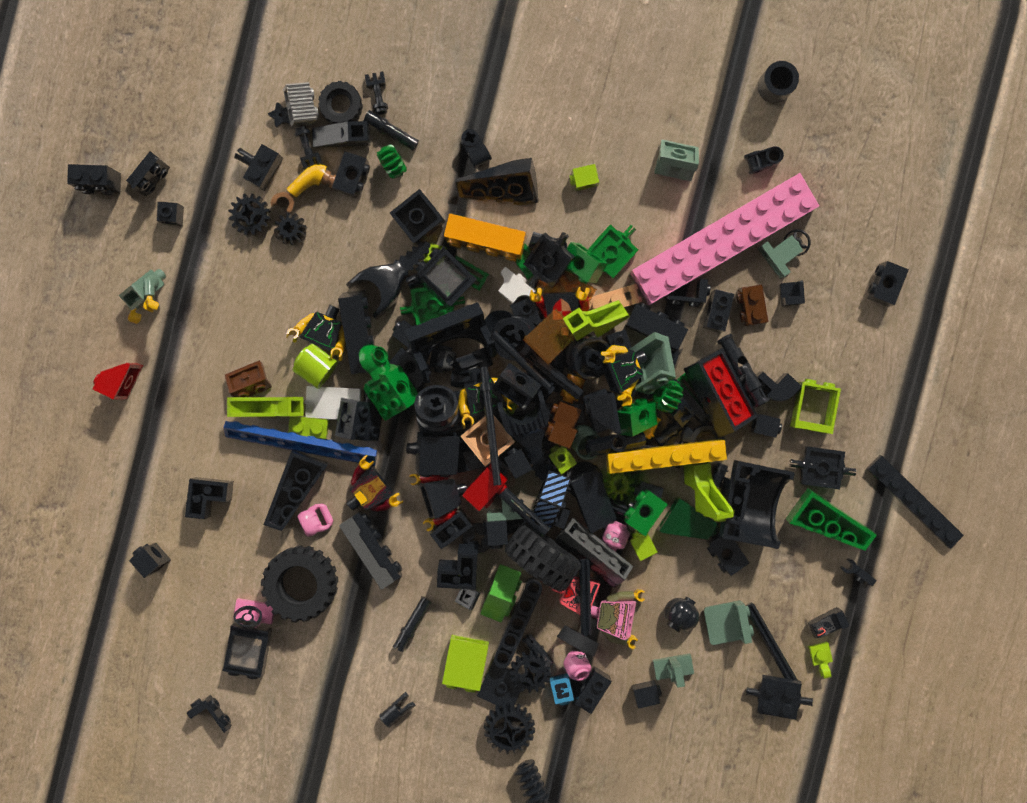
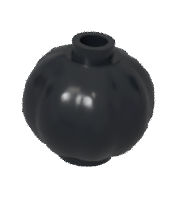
(681, 614)

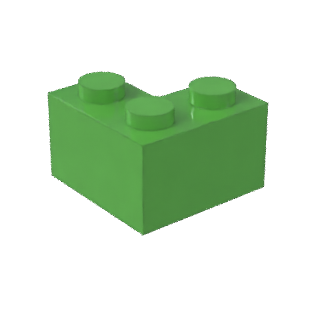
(501, 593)

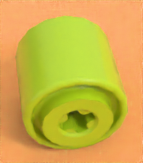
(314, 365)

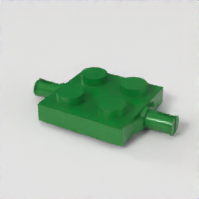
(614, 249)
(427, 306)

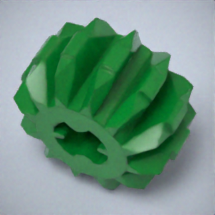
(391, 161)
(668, 397)

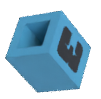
(561, 689)

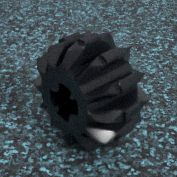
(285, 223)

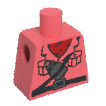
(571, 596)

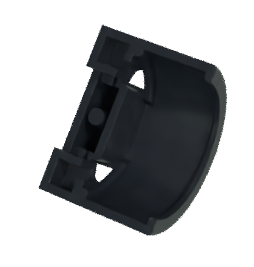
(754, 497)

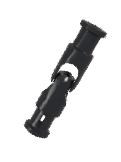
(745, 373)

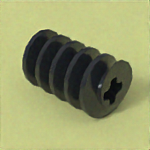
(532, 782)

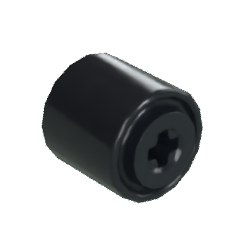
(782, 73)

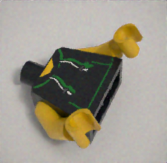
(322, 331)
(622, 370)
(471, 398)

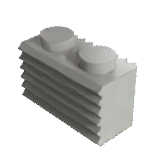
(300, 104)

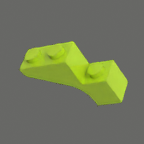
(597, 320)
(264, 406)
(707, 496)

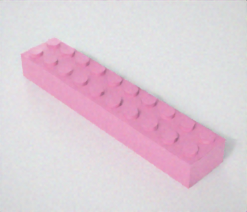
(724, 239)

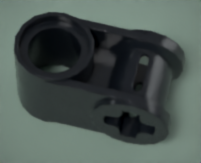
(476, 151)
(760, 160)

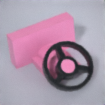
(252, 613)

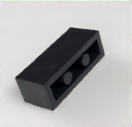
(648, 322)

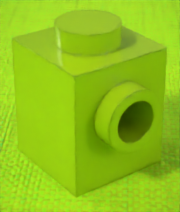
(561, 458)

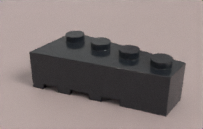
(296, 482)

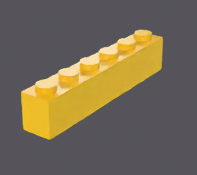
(666, 456)

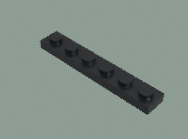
(915, 501)

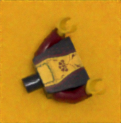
(370, 489)

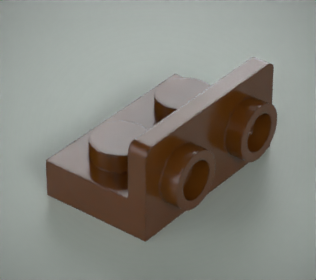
(752, 305)
(248, 380)

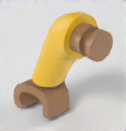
(311, 176)

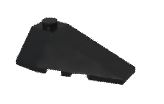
(506, 182)

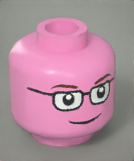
(616, 535)
(577, 665)

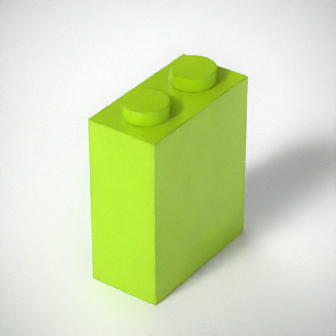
(465, 663)

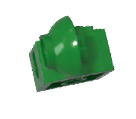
(390, 386)

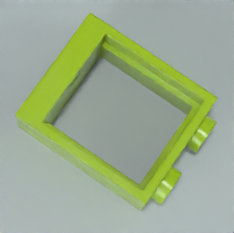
(831, 412)

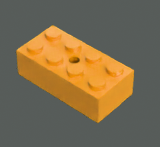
(485, 236)

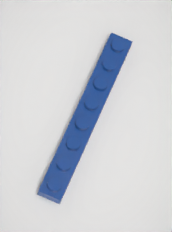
(300, 443)

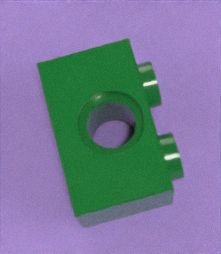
(592, 267)
(637, 417)
(644, 523)

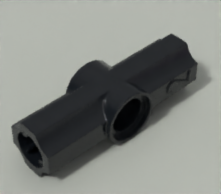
(605, 444)

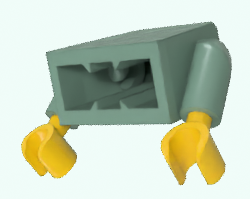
(141, 291)

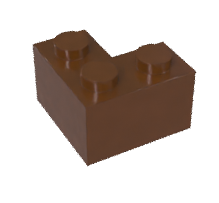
(562, 424)

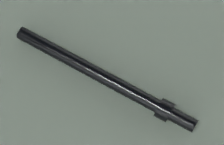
(486, 388)

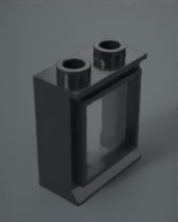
(444, 276)
(247, 652)

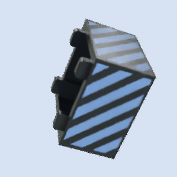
(551, 497)

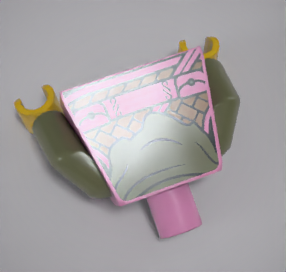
(616, 616)

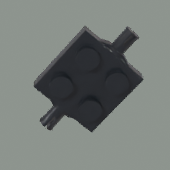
(548, 260)
(822, 467)
(779, 697)

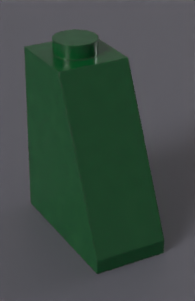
(685, 521)

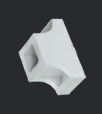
(514, 286)

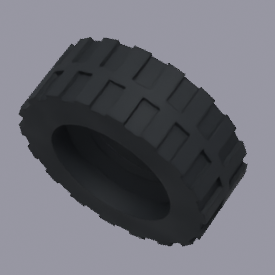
(333, 90)

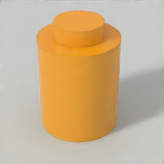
(579, 382)

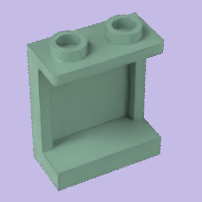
(659, 366)

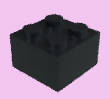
(417, 217)

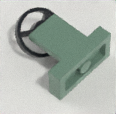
(784, 252)

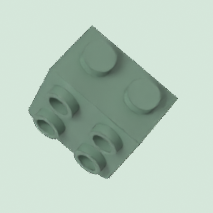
(728, 623)

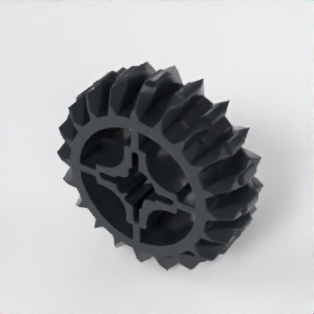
(495, 733)

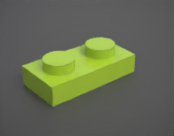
(309, 426)

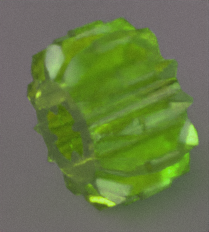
(612, 488)

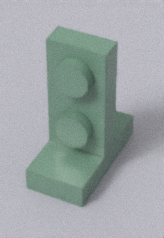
(674, 668)

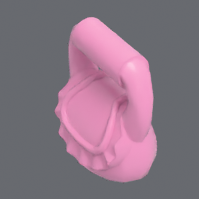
(310, 522)

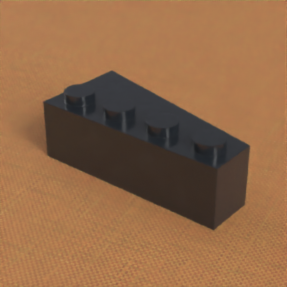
(356, 326)

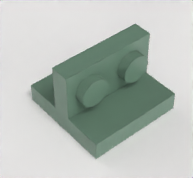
(677, 160)
(502, 514)

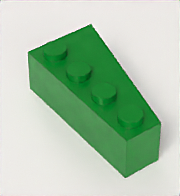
(823, 517)

